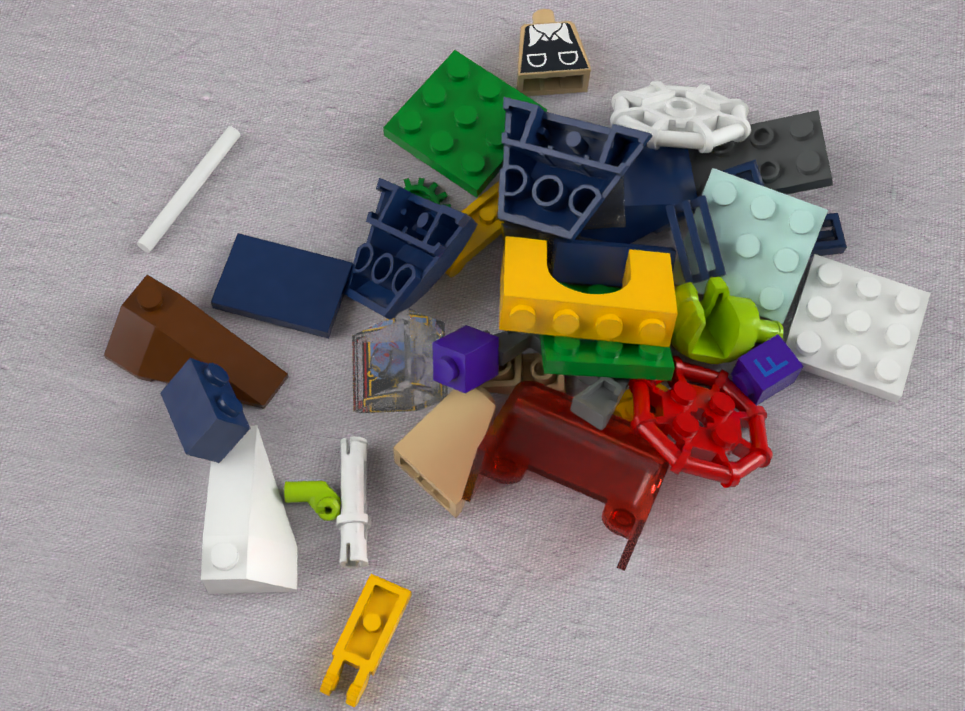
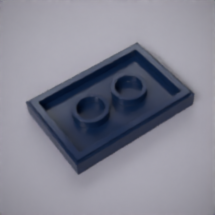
(282, 285)

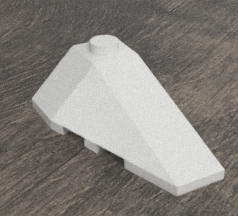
(246, 526)

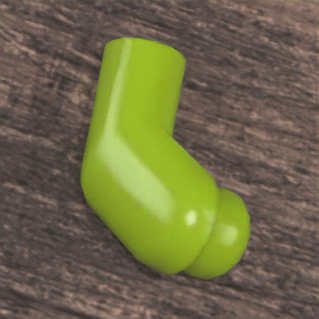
(317, 494)

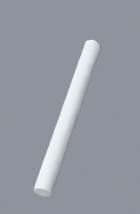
(188, 189)

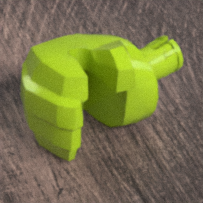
(719, 325)

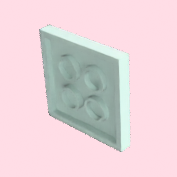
(761, 240)

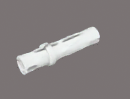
(353, 520)

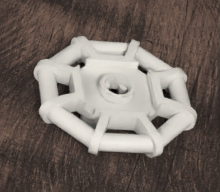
(682, 116)

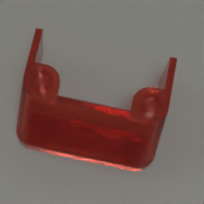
(545, 437)

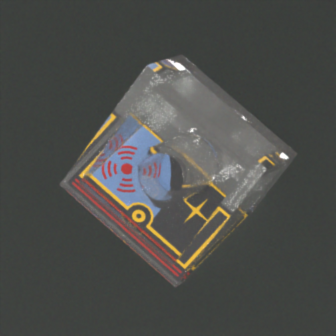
(396, 364)

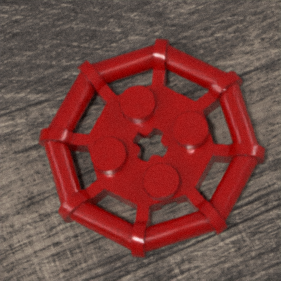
(698, 448)

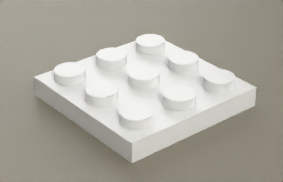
(856, 327)

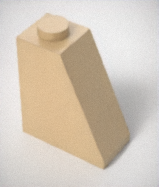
(444, 444)

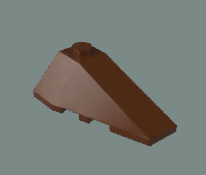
(163, 330)

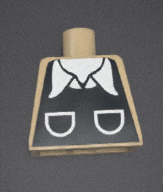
(551, 57)

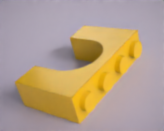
(538, 304)

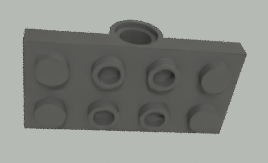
(786, 149)

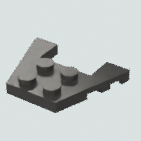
(592, 404)

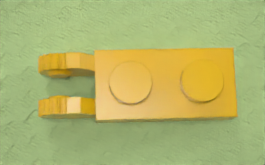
(366, 635)

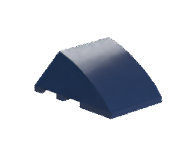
(559, 168)
(650, 184)
(405, 250)

